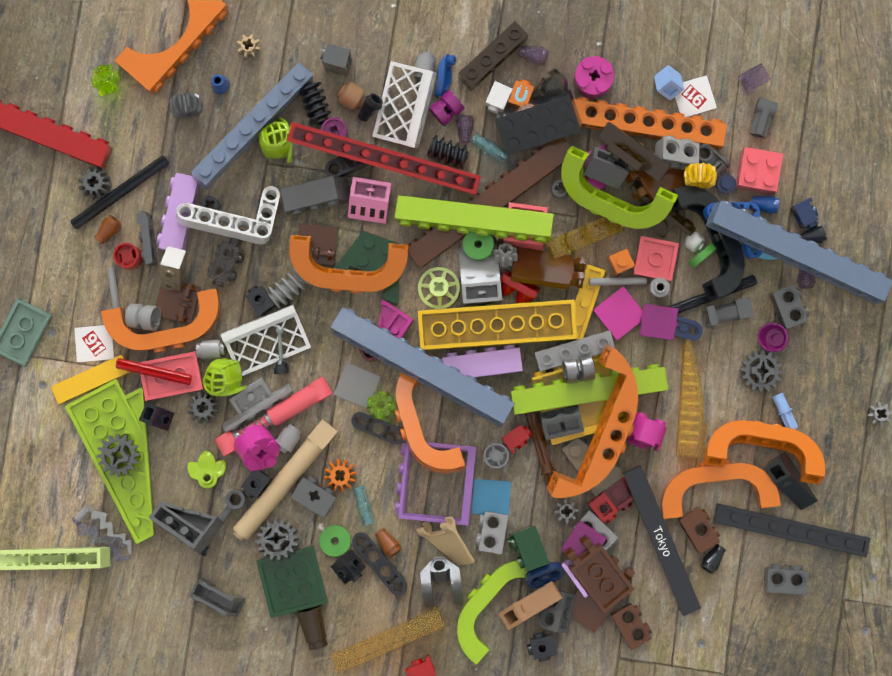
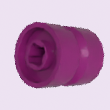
(451, 103)
(335, 126)

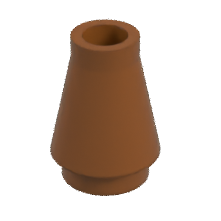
(107, 229)
(388, 543)

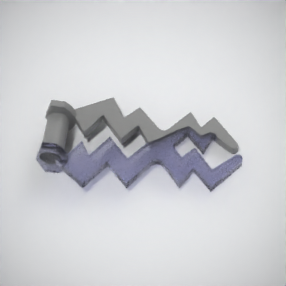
(109, 538)

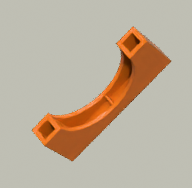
(154, 69)

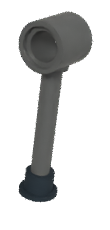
(228, 510)

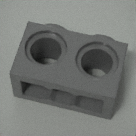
(783, 308)
(562, 422)
(785, 585)
(560, 611)

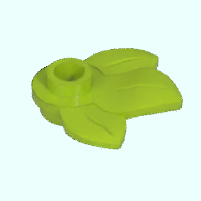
(206, 467)

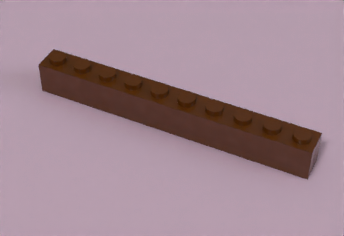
(497, 194)

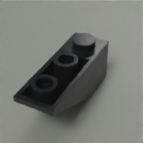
(787, 479)

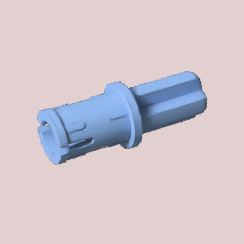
(785, 411)

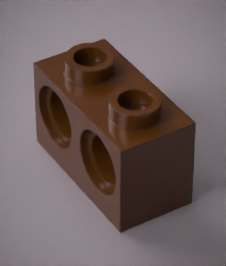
(627, 628)

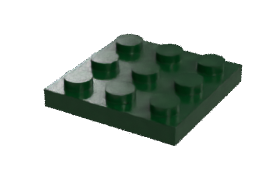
(293, 582)

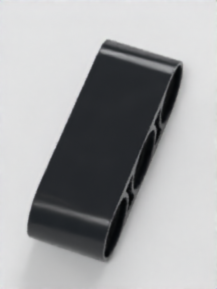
(345, 169)

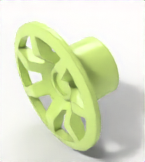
(439, 287)

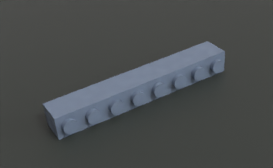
(247, 130)

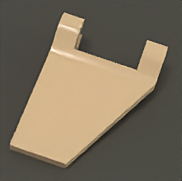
(447, 541)

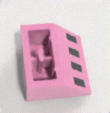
(369, 200)

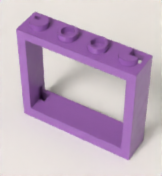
(402, 487)

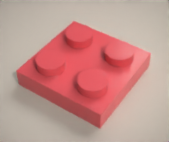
(655, 258)

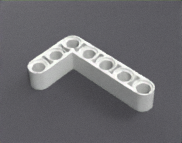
(233, 220)

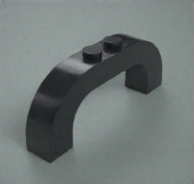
(728, 249)

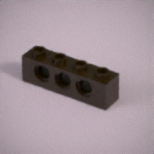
(493, 56)

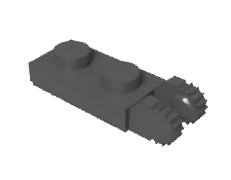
(147, 237)

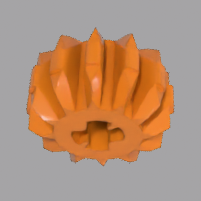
(333, 474)

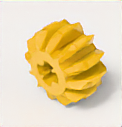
(700, 175)

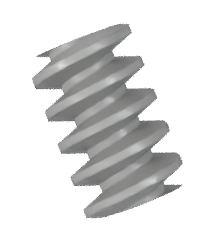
(287, 288)

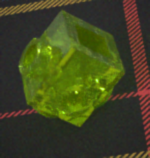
(106, 79)
(389, 404)

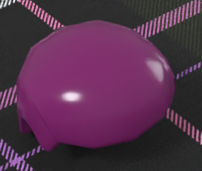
(773, 337)

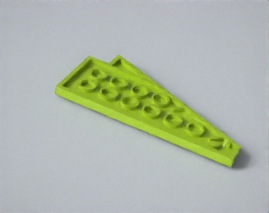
(109, 413)

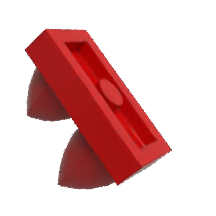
(525, 293)

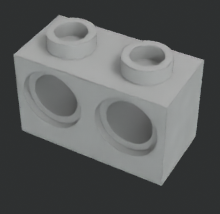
(677, 158)
(599, 527)
(497, 533)

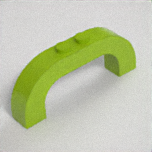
(607, 205)
(478, 599)

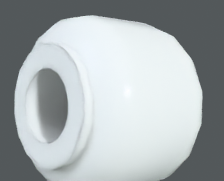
(694, 242)

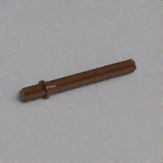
(540, 445)

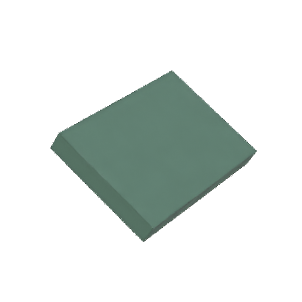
(22, 331)

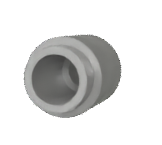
(424, 61)
(654, 292)
(210, 349)
(288, 438)

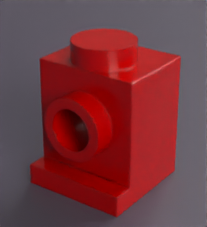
(516, 438)
(602, 499)
(421, 667)

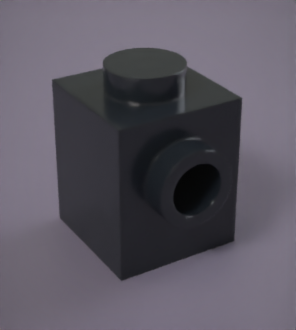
(260, 300)
(156, 416)
(255, 483)

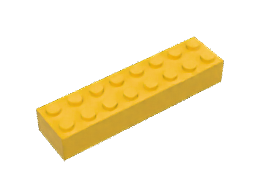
(497, 325)

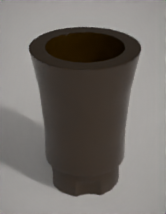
(313, 627)

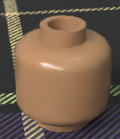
(350, 96)

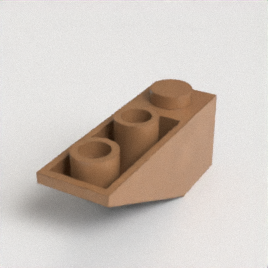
(530, 605)

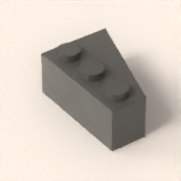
(315, 194)
(187, 526)

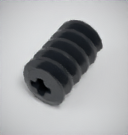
(314, 104)
(448, 151)

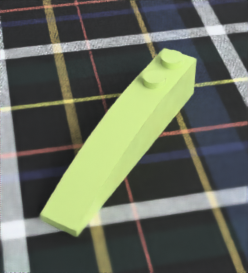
(55, 558)

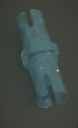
(489, 147)
(363, 505)

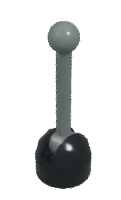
(280, 366)

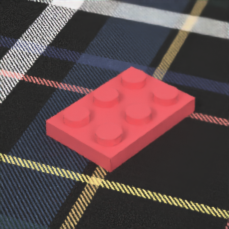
(159, 388)

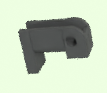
(736, 310)
(207, 593)

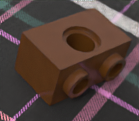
(689, 523)

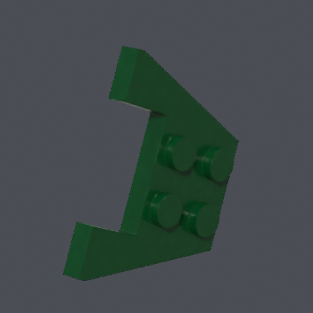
(370, 254)

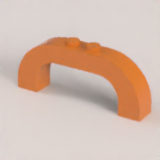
(343, 279)
(207, 317)
(768, 436)
(434, 460)
(672, 494)

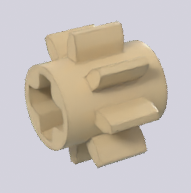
(251, 50)

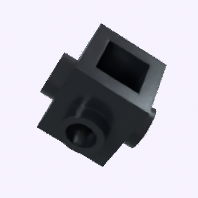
(348, 567)
(542, 639)

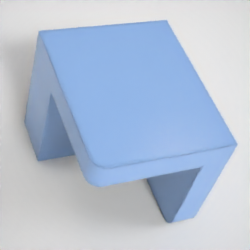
(669, 82)

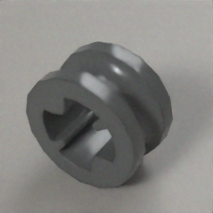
(555, 192)

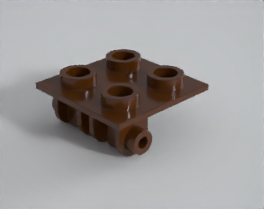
(322, 242)
(178, 305)

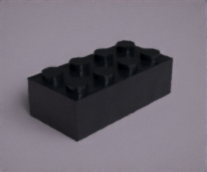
(539, 122)

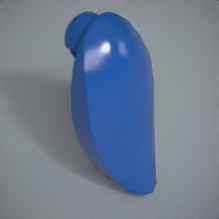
(444, 74)

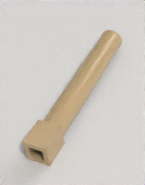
(284, 480)

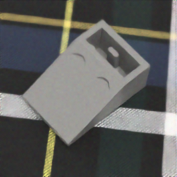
(479, 279)

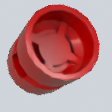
(127, 256)

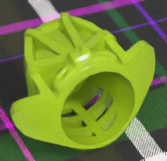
(273, 141)
(223, 375)

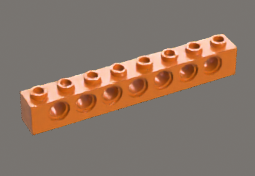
(637, 128)

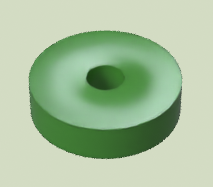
(478, 253)
(702, 255)
(326, 540)

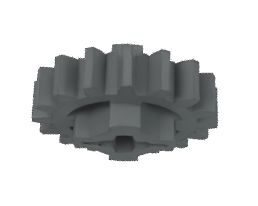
(761, 379)
(122, 448)
(285, 539)

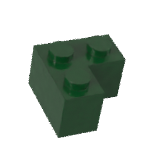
(529, 548)

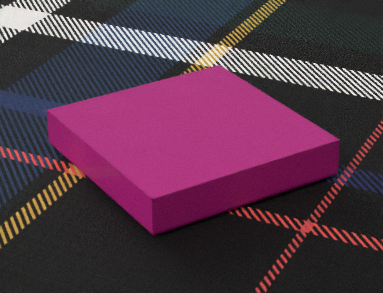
(619, 313)

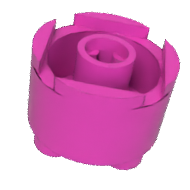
(604, 77)
(647, 432)
(257, 448)

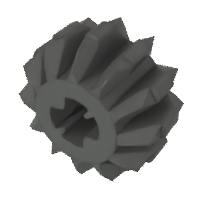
(185, 105)
(90, 177)
(200, 401)

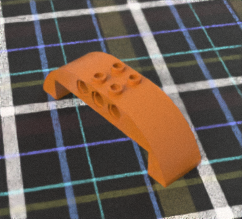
(595, 463)

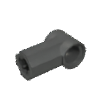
(764, 112)

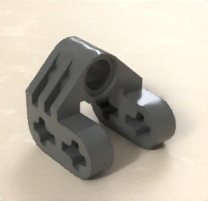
(448, 571)

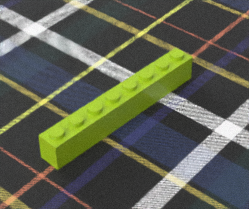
(474, 218)
(563, 394)

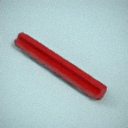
(153, 371)

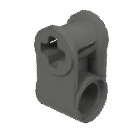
(714, 159)

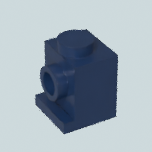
(805, 214)

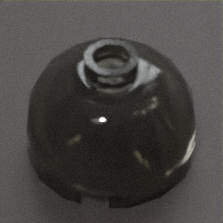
(550, 86)

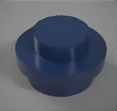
(726, 184)

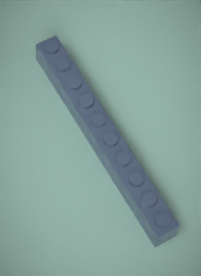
(799, 252)
(421, 367)

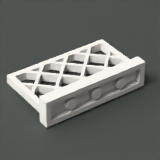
(420, 110)
(262, 323)

